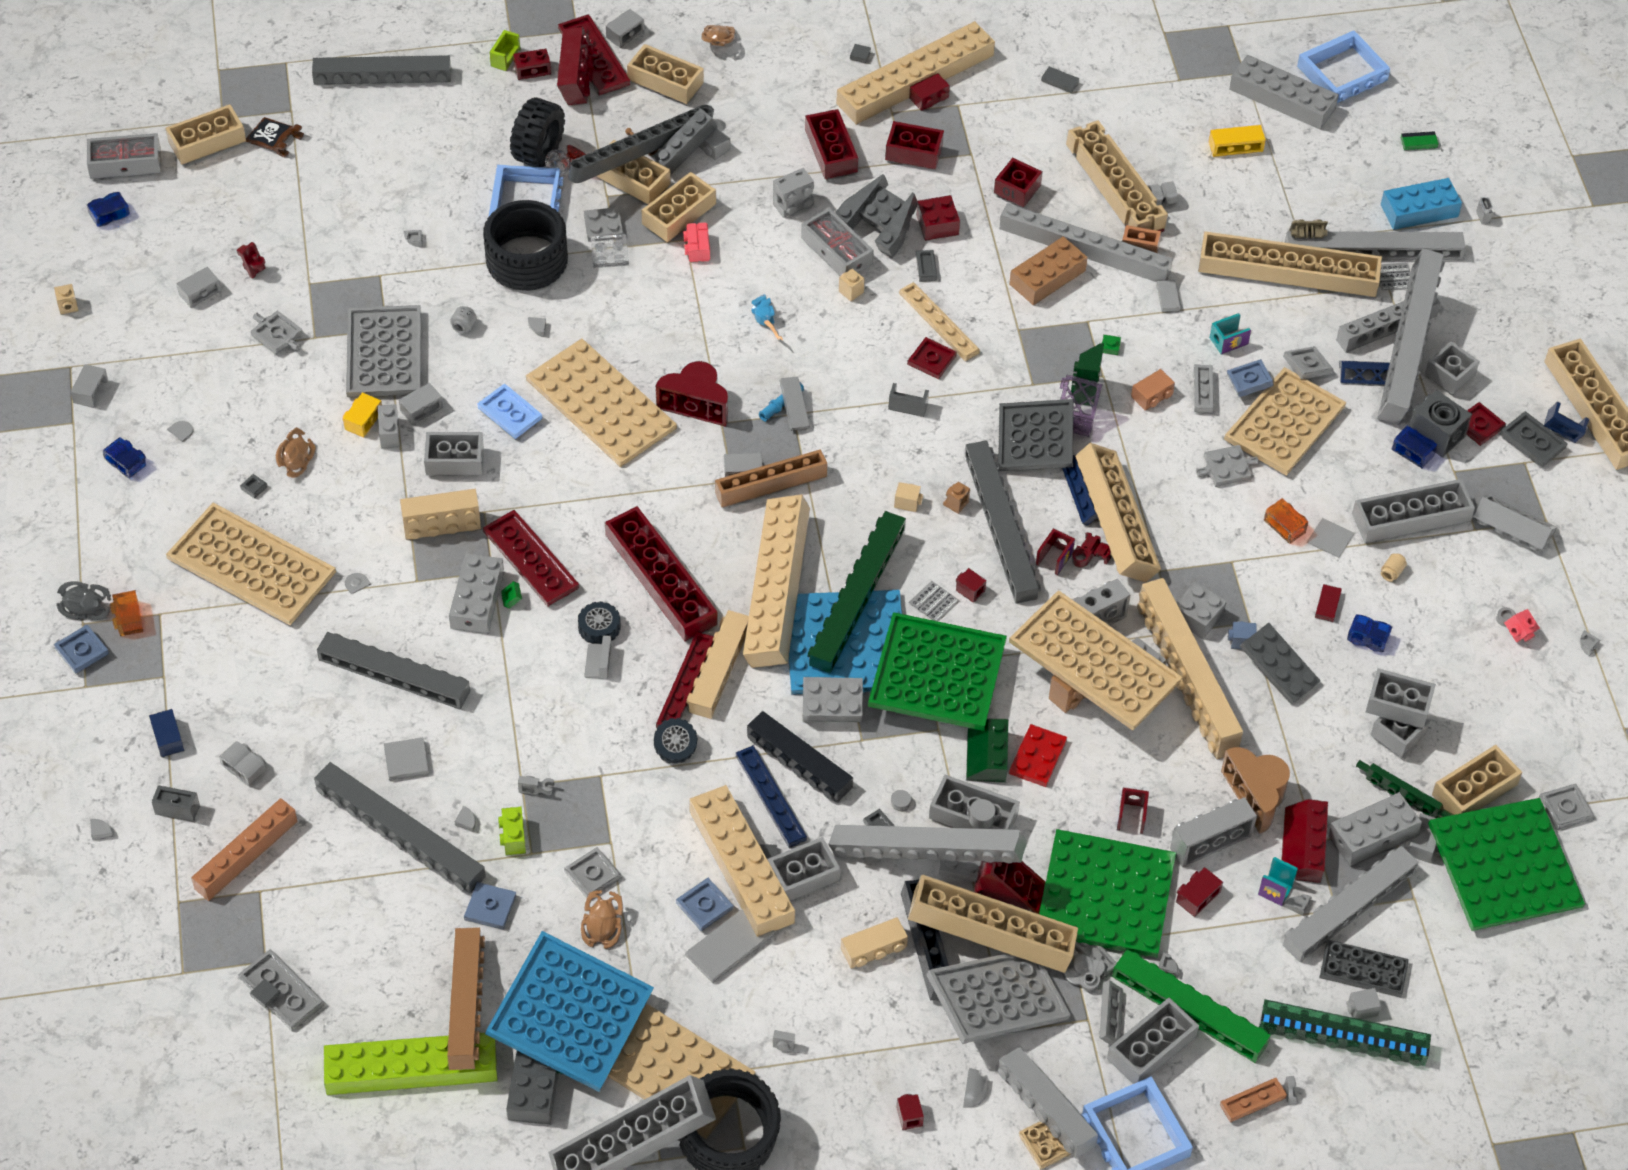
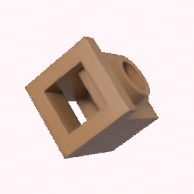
(957, 497)

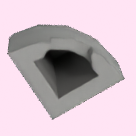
(975, 1088)

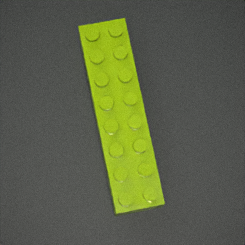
(402, 1065)

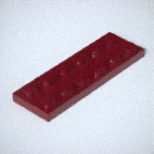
(606, 71)
(531, 558)

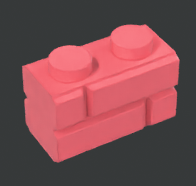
(697, 242)

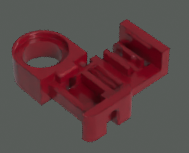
(1093, 546)

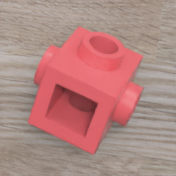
(1522, 626)

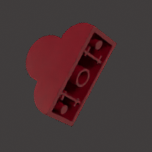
(694, 394)
(1011, 883)

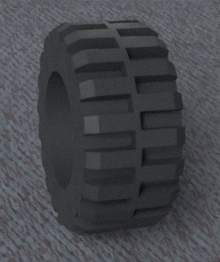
(536, 131)

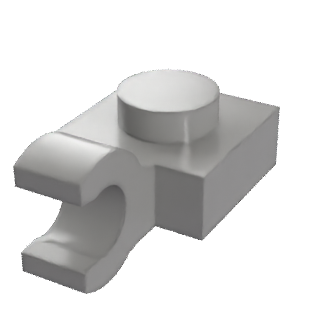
(532, 786)

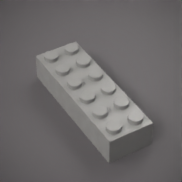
(1283, 92)
(1413, 511)

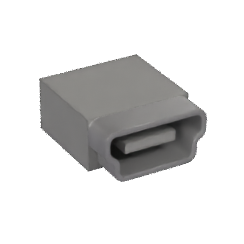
(1484, 210)

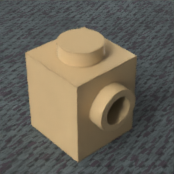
(851, 284)
(66, 299)
(908, 497)

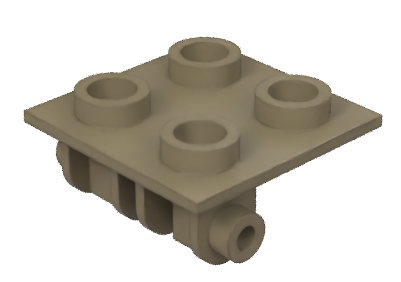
(1315, 227)

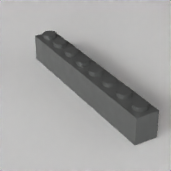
(381, 69)
(393, 670)

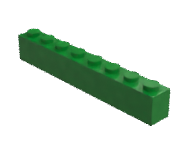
(1211, 1017)

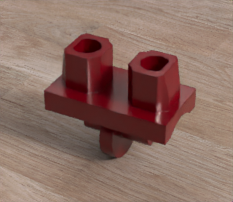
(251, 259)

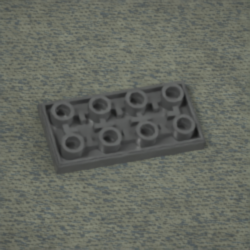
(1364, 968)

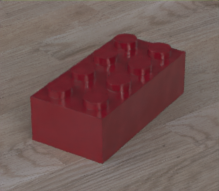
(575, 66)
(831, 144)

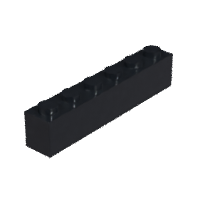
(799, 757)
(926, 940)

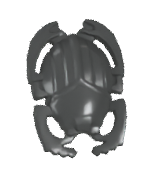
(83, 600)

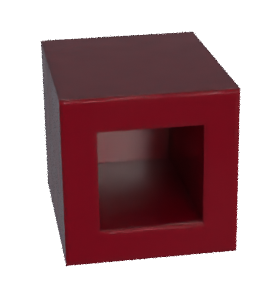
(970, 585)
(910, 1111)

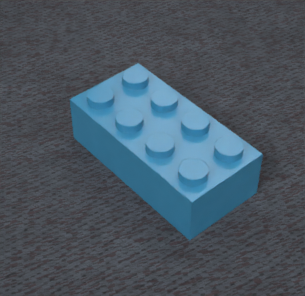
(1421, 203)

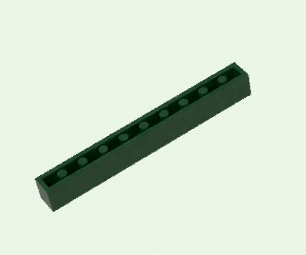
(856, 592)

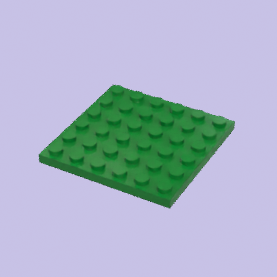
(937, 671)
(1506, 864)
(1109, 891)

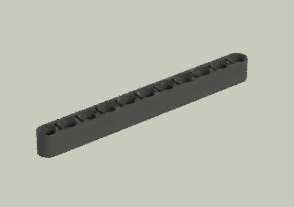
(629, 147)

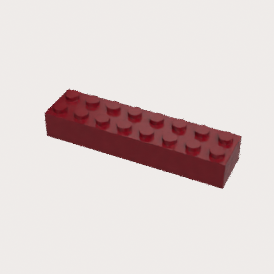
(661, 573)

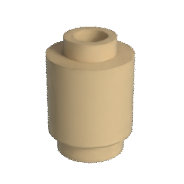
(1393, 567)

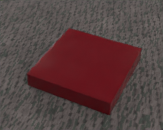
(932, 358)
(1483, 424)

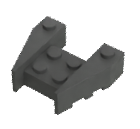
(882, 211)

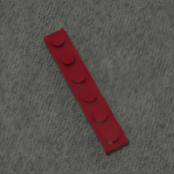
(683, 684)

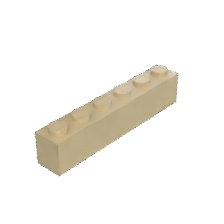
(718, 665)

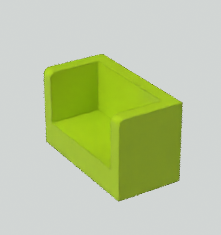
(502, 52)

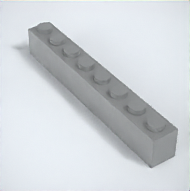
(1350, 903)

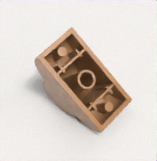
(1257, 779)

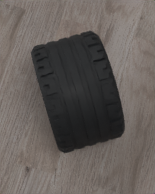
(520, 220)
(759, 1096)

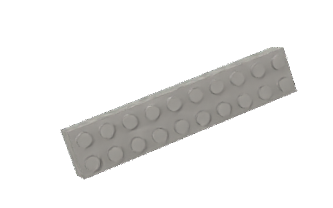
(1411, 337)

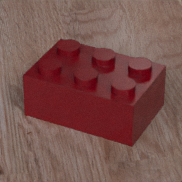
(914, 145)

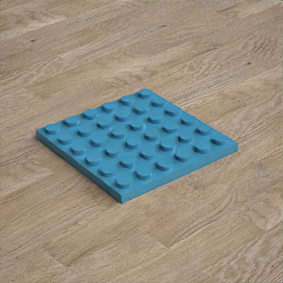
(863, 648)
(569, 1011)

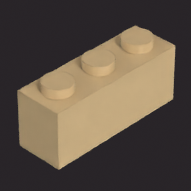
(874, 943)

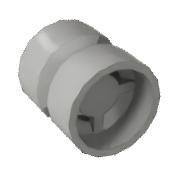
(1165, 193)

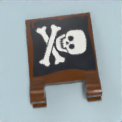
(273, 134)

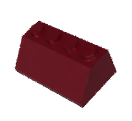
(1306, 838)

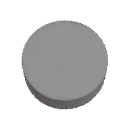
(1504, 614)
(900, 800)

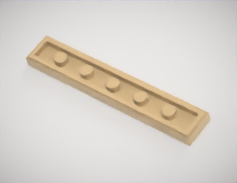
(939, 321)

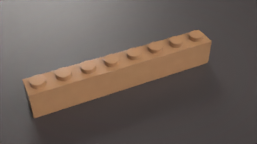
(465, 999)

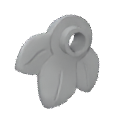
(1084, 969)

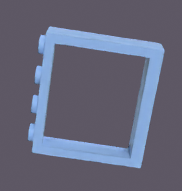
(1308, 59)
(526, 174)
(1149, 1088)

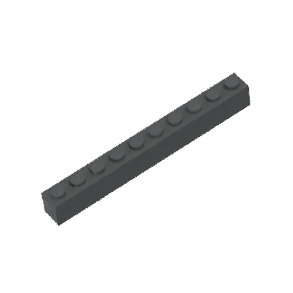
(1002, 522)
(399, 827)

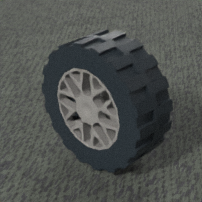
(597, 621)
(675, 740)

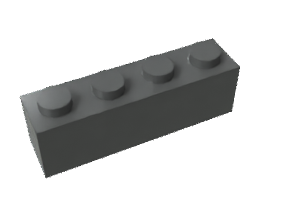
(685, 140)

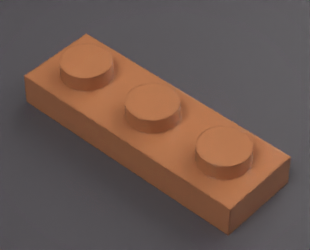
(1253, 1099)

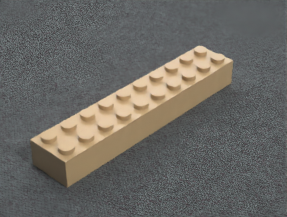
(893, 81)
(1290, 264)
(776, 581)
(1186, 659)

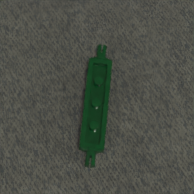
(1394, 785)

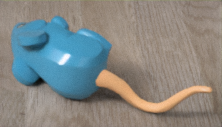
(764, 313)

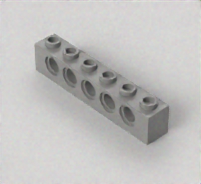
(1373, 327)

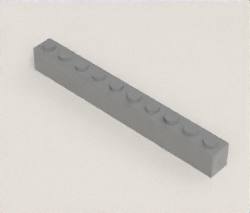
(1388, 244)
(1093, 245)
(928, 843)

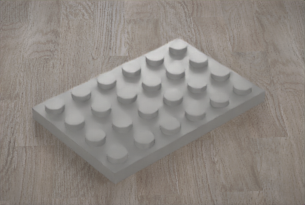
(383, 350)
(997, 996)

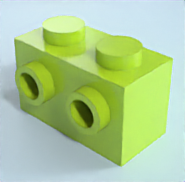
(513, 830)

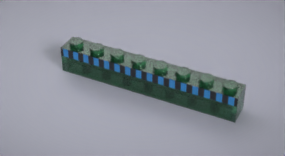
(1345, 1032)

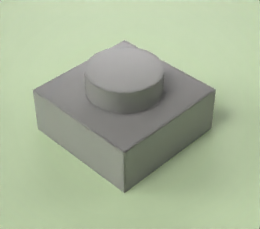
(783, 1040)

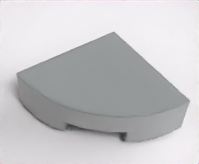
(414, 237)
(537, 325)
(1588, 642)
(465, 819)
(100, 829)
(1298, 904)
(1168, 965)
(1290, 1082)

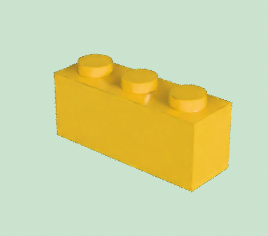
(1236, 140)

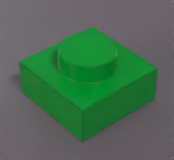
(1111, 344)
(511, 594)

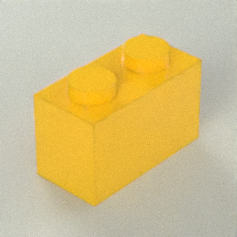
(361, 415)

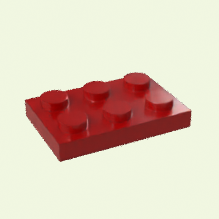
(1038, 755)

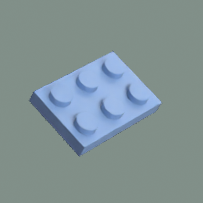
(509, 411)

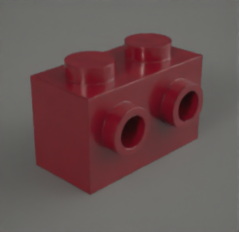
(532, 64)

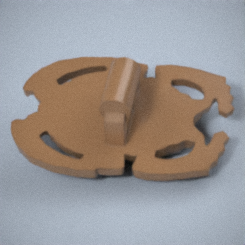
(718, 34)
(295, 453)
(602, 920)

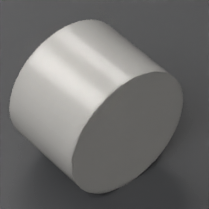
(982, 814)

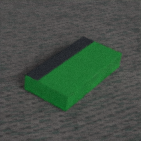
(1419, 140)

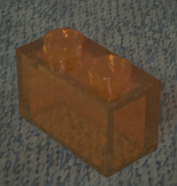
(1286, 520)
(127, 612)

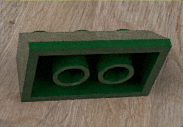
(1088, 368)
(988, 752)

